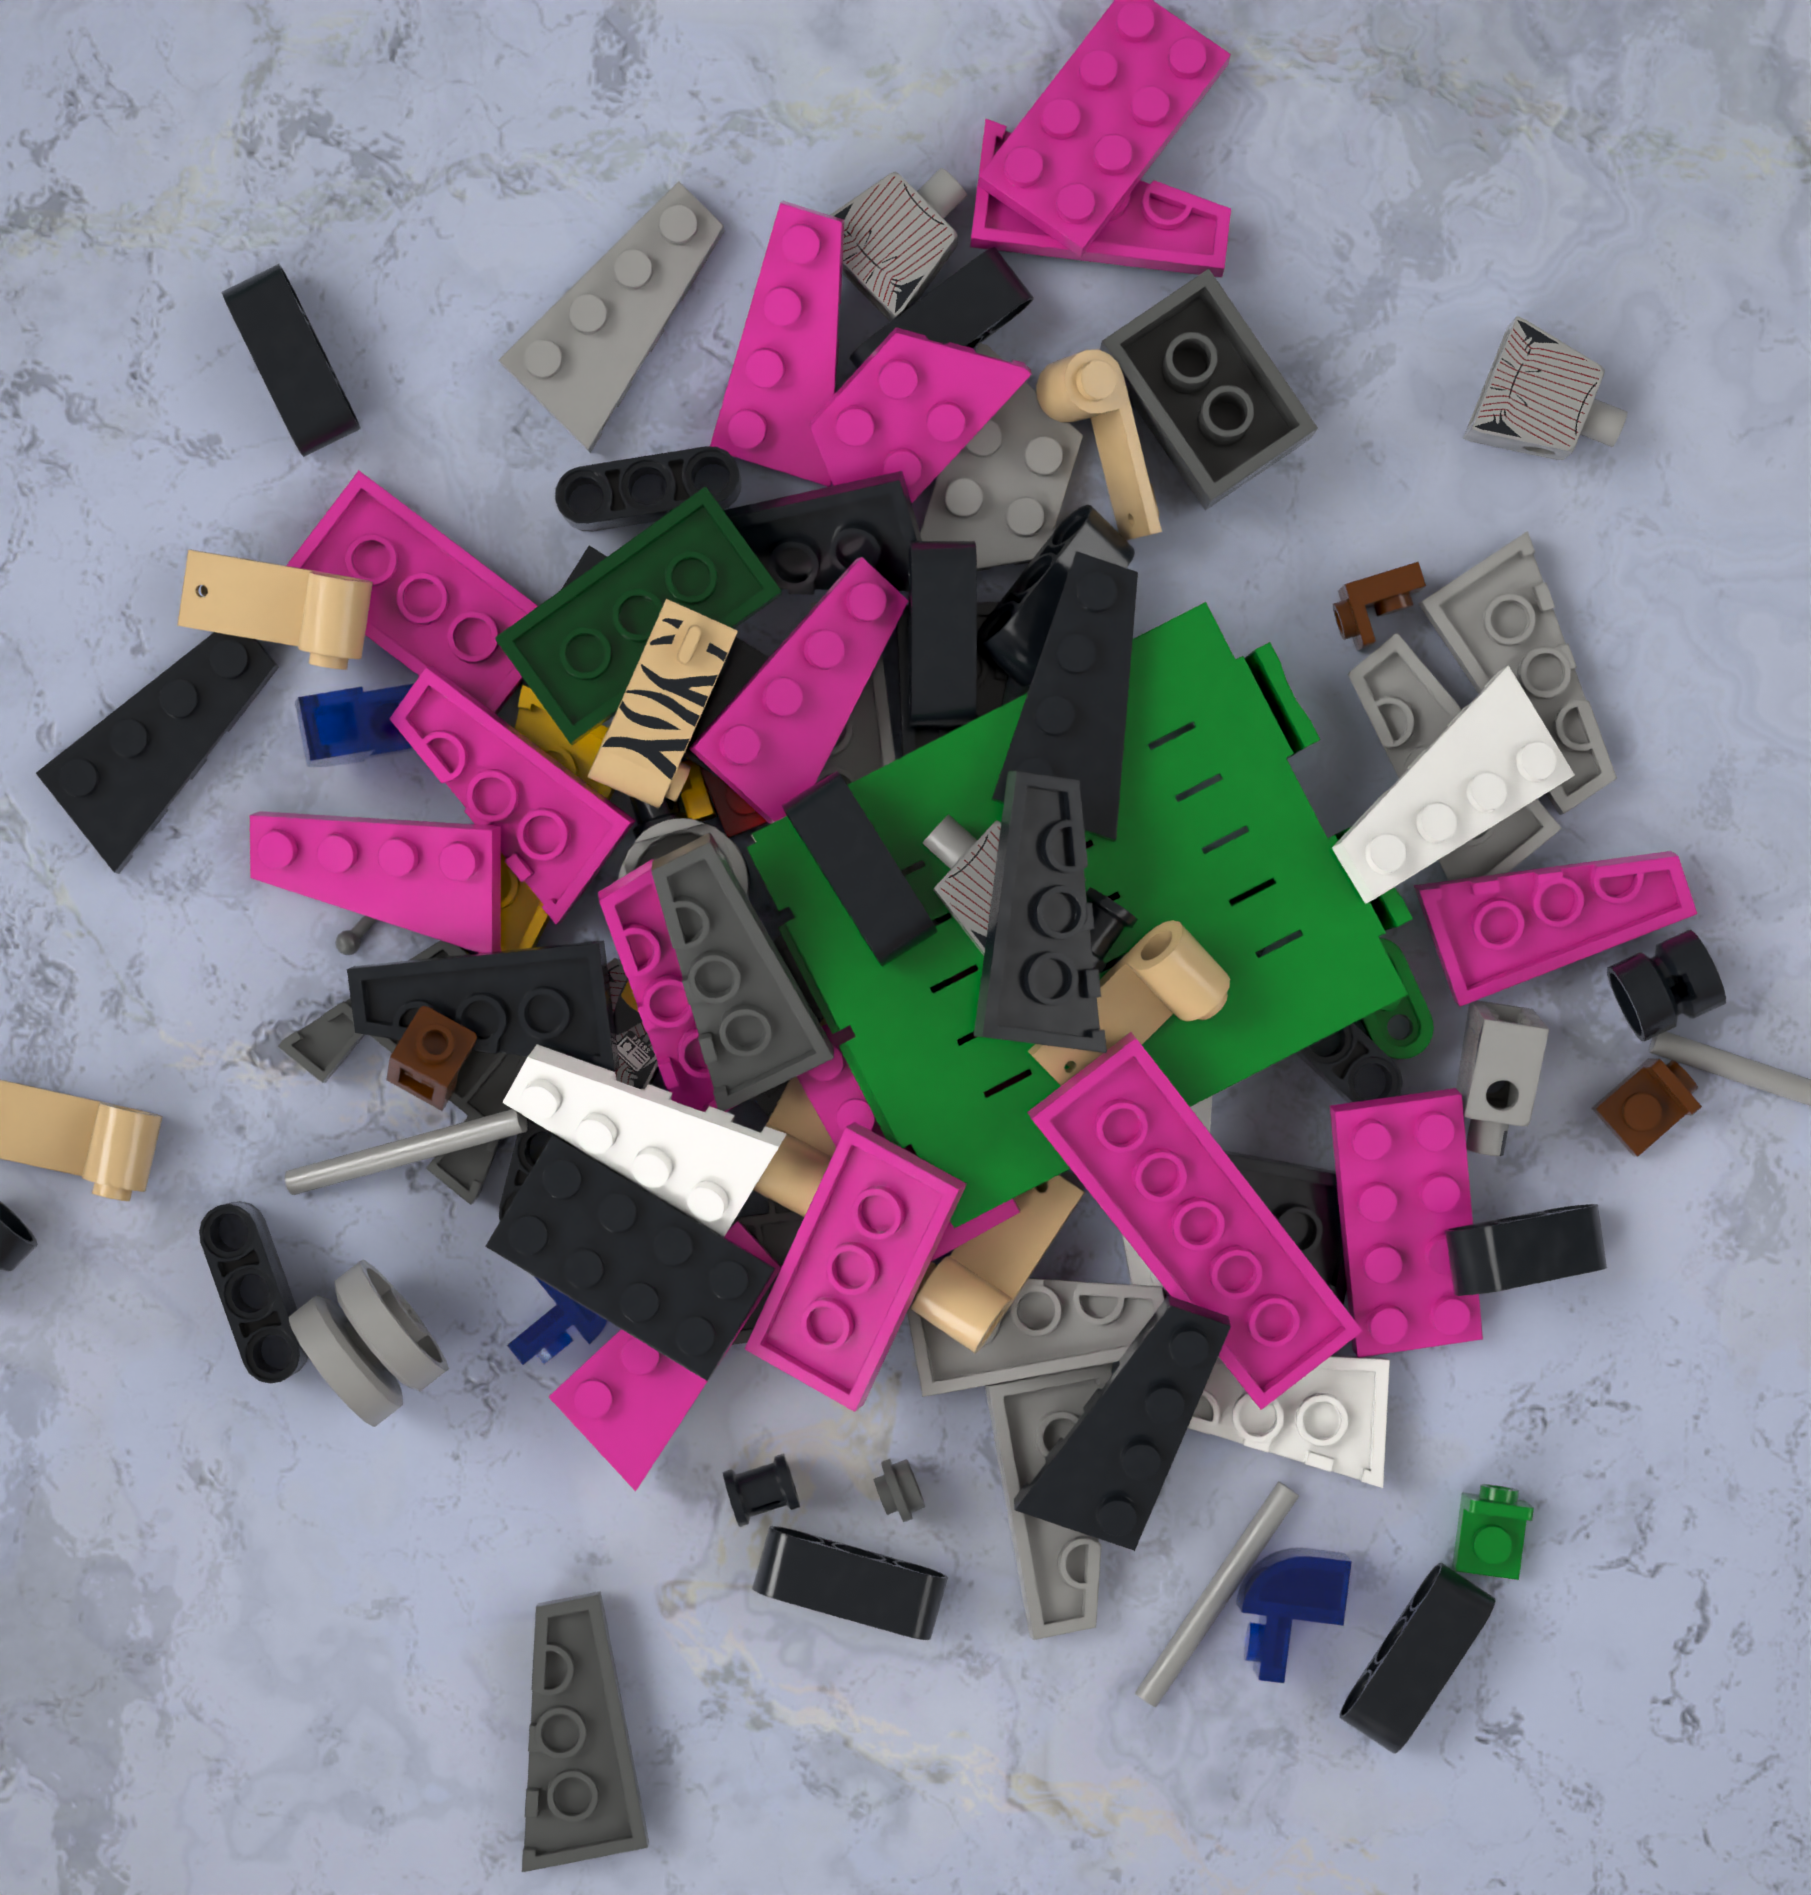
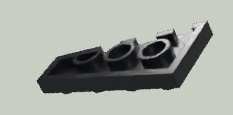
(1038, 939)
(1124, 1443)

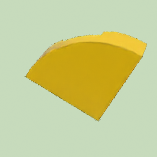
(696, 795)

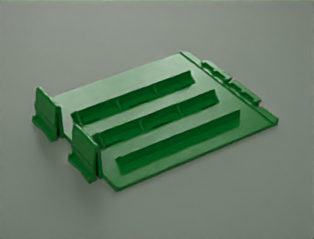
(1245, 730)

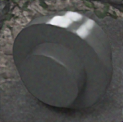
(899, 1489)

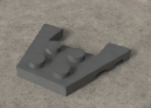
(478, 1090)

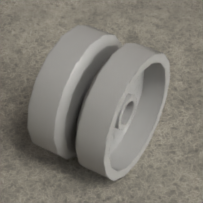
(368, 1343)

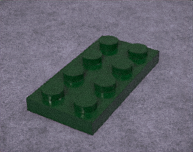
(591, 634)

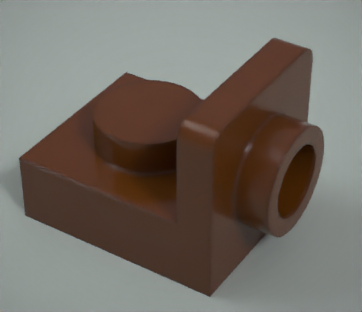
(1384, 591)
(430, 1057)
(1648, 1104)

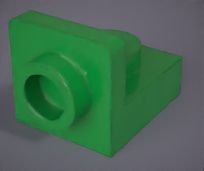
(1491, 1532)

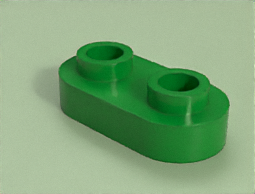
(1411, 1007)

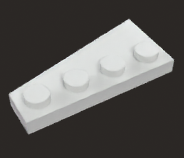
(1468, 780)
(669, 1149)
(1325, 1420)

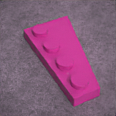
(401, 872)

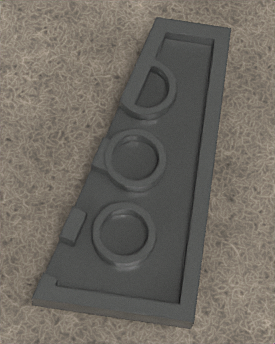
(741, 993)
(581, 1761)

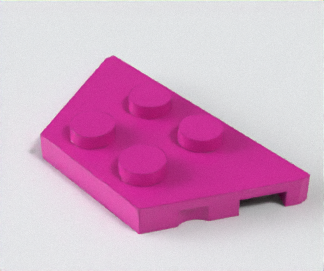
(911, 409)

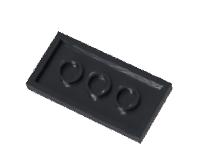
(630, 1257)

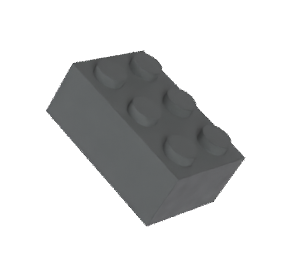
(1208, 389)

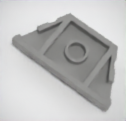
(1005, 483)

